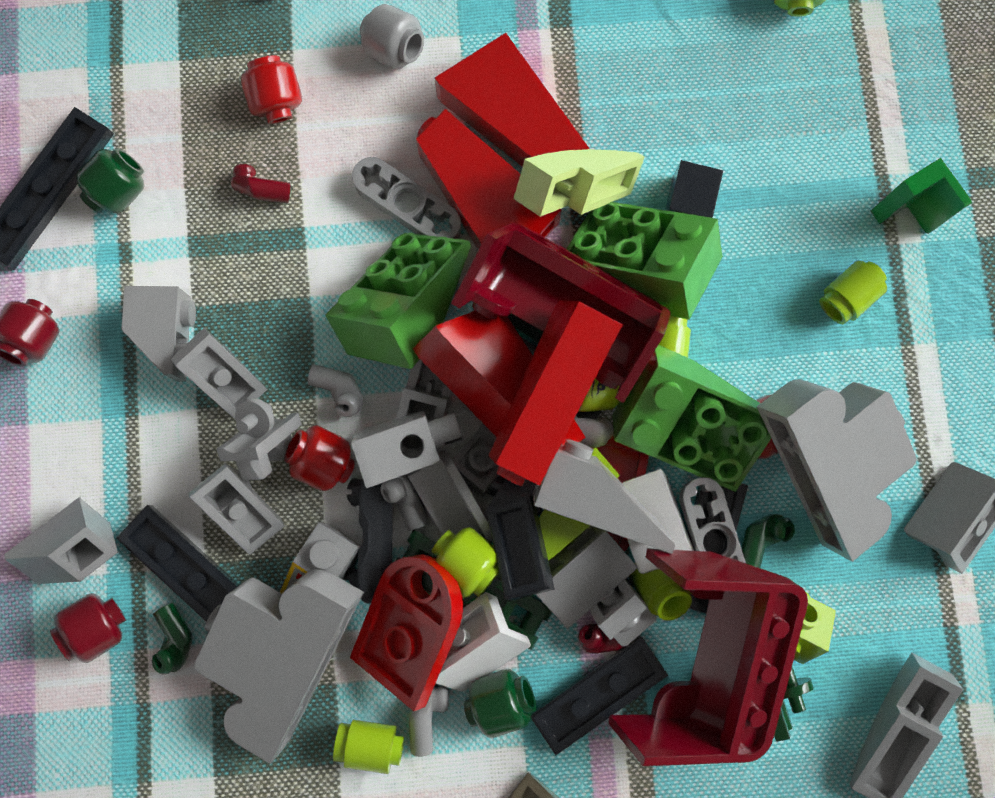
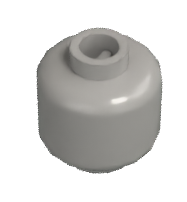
(391, 36)

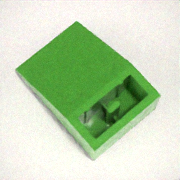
(653, 251)
(399, 299)
(691, 420)

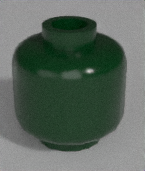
(110, 181)
(500, 703)

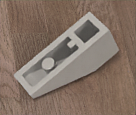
(590, 493)

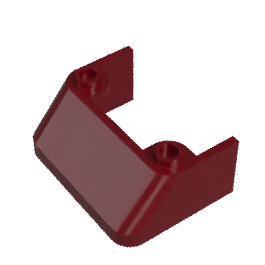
(529, 274)
(738, 670)

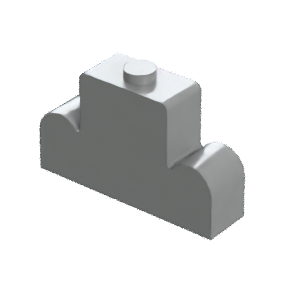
(840, 457)
(274, 653)

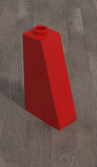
(507, 102)
(475, 179)
(481, 365)
(552, 390)

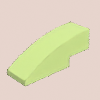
(576, 179)

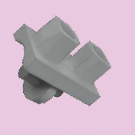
(259, 439)

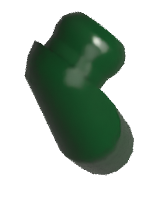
(763, 534)
(176, 641)

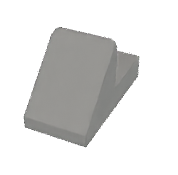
(217, 371)
(237, 508)
(622, 614)

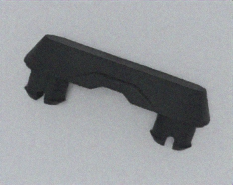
(376, 546)

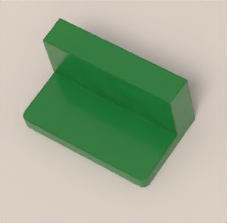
(929, 194)

